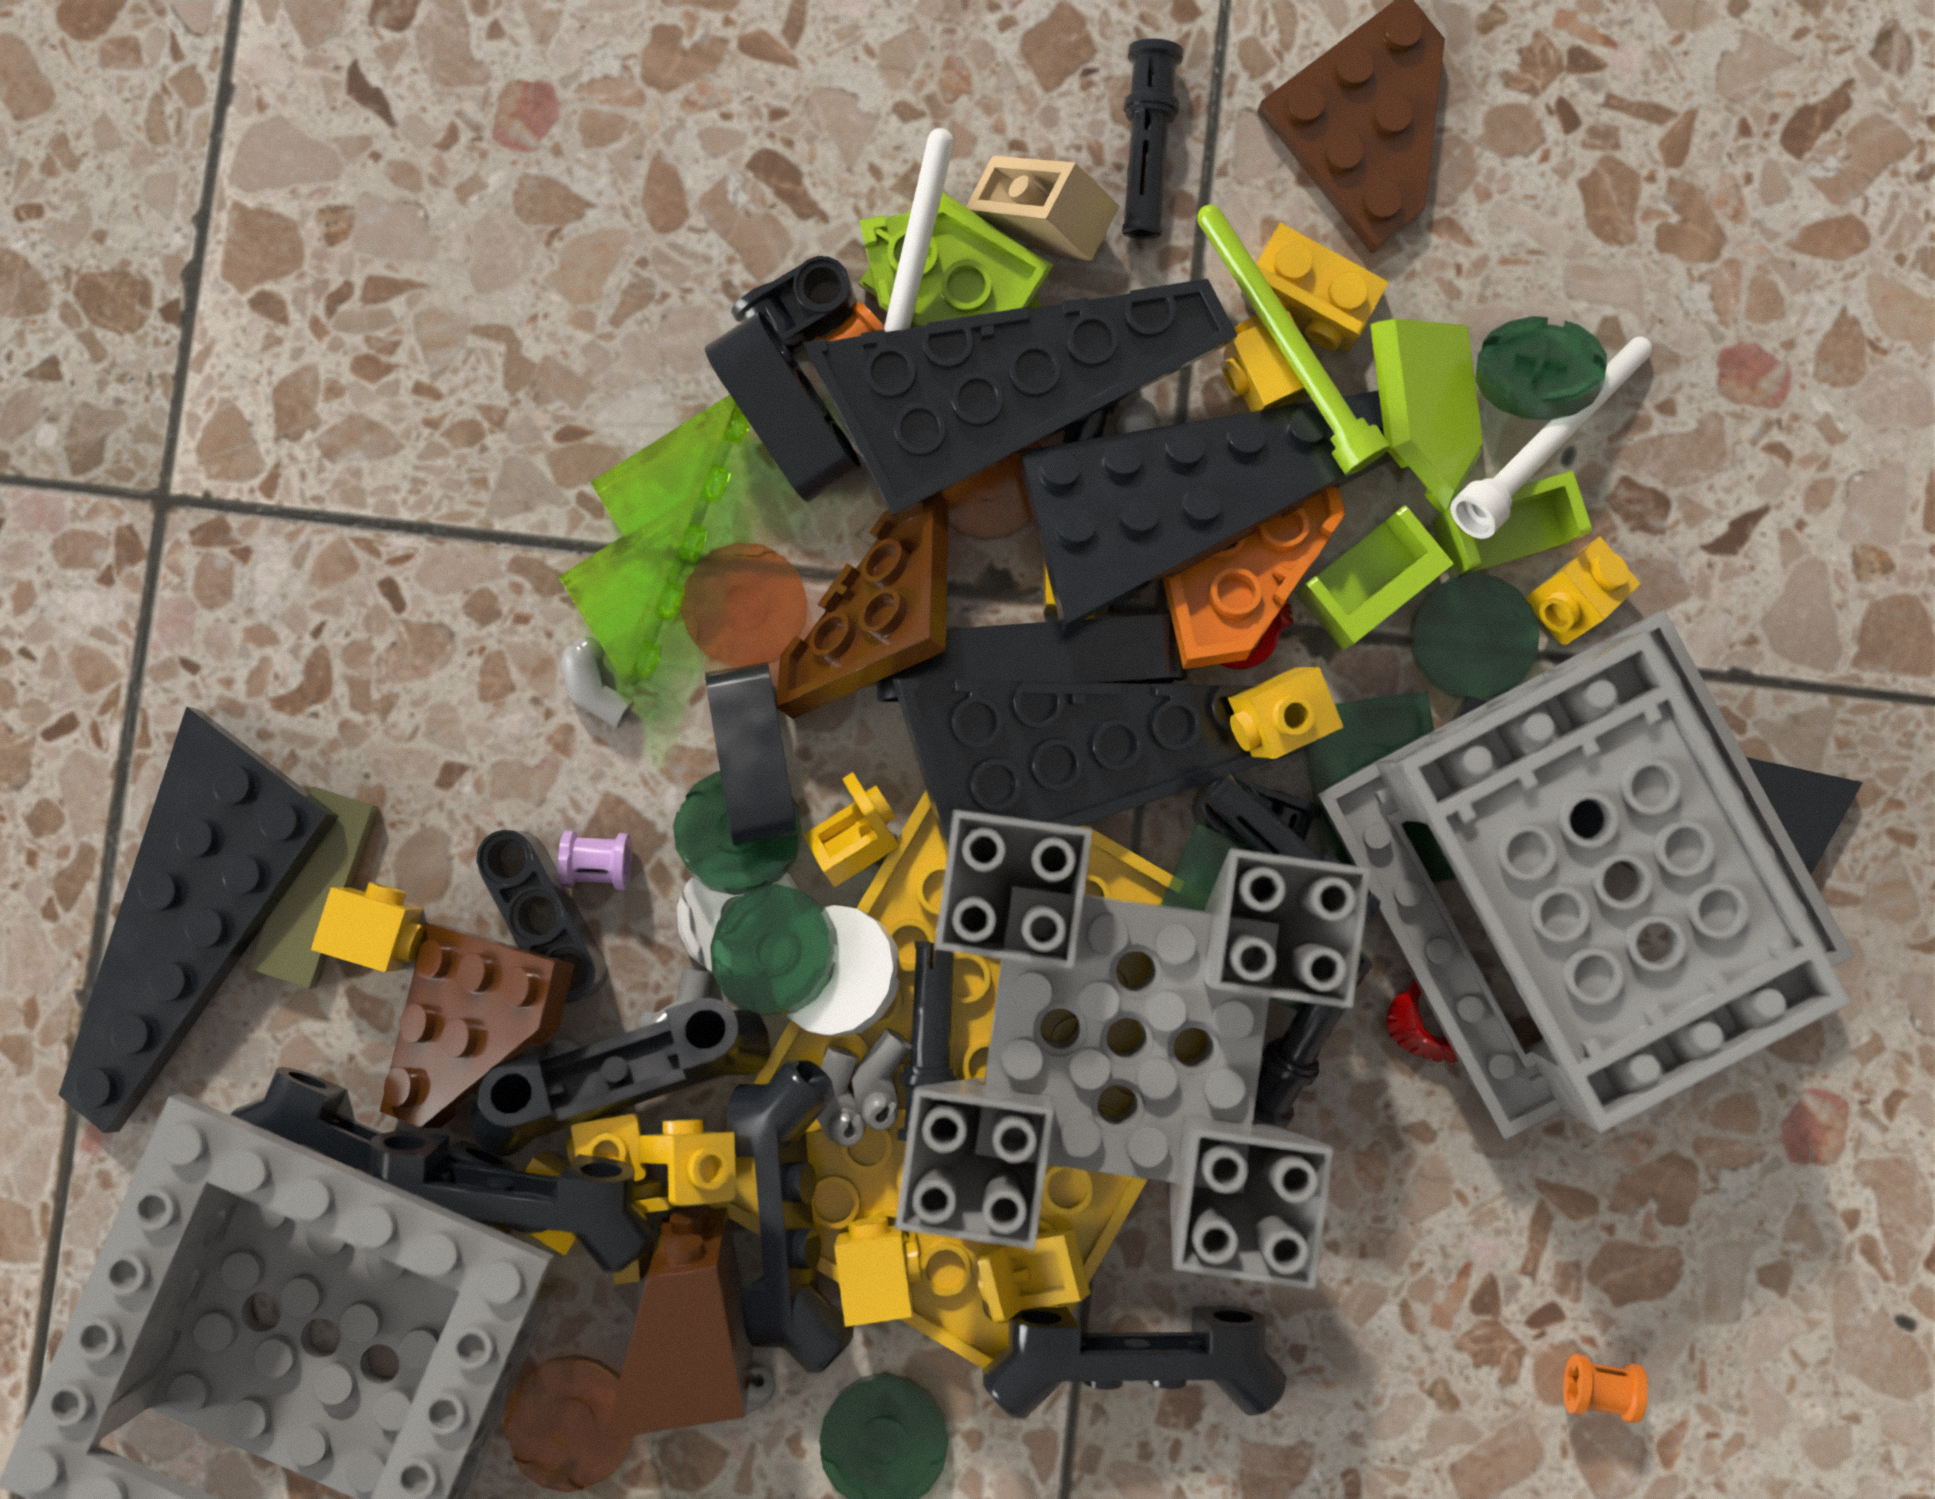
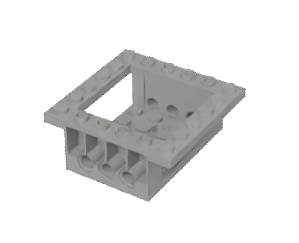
(1677, 805)
(174, 1331)

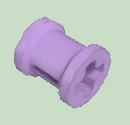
(595, 860)

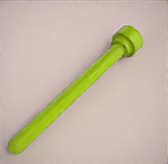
(1354, 439)

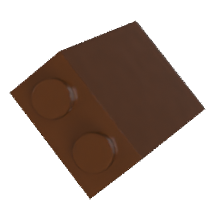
(688, 1337)

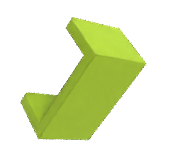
(1540, 519)
(1374, 578)

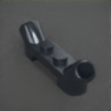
(547, 1095)
(305, 1112)
(586, 1199)
(786, 1302)
(1050, 1349)

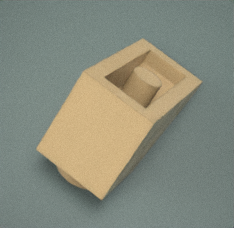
(1045, 205)

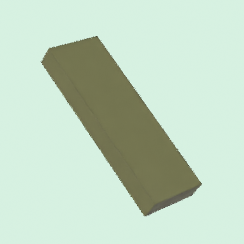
(291, 928)

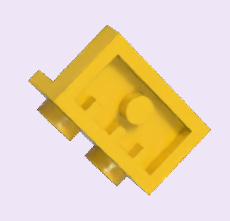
(1320, 288)

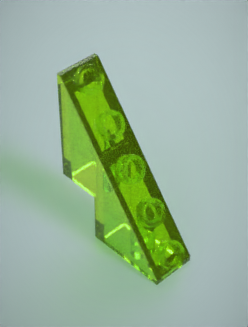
(659, 508)

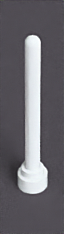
(919, 230)
(1486, 503)

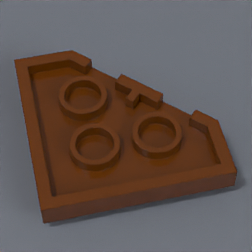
(1367, 120)
(875, 614)
(465, 1015)

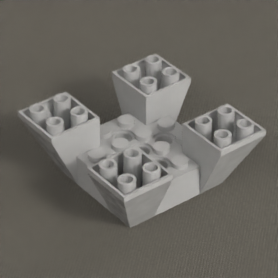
(1239, 1188)

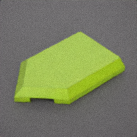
(966, 267)
(1429, 402)

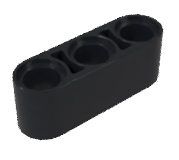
(782, 407)
(750, 754)
(518, 893)

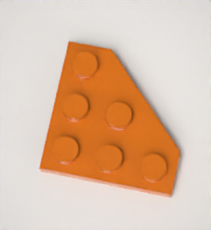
(1235, 595)

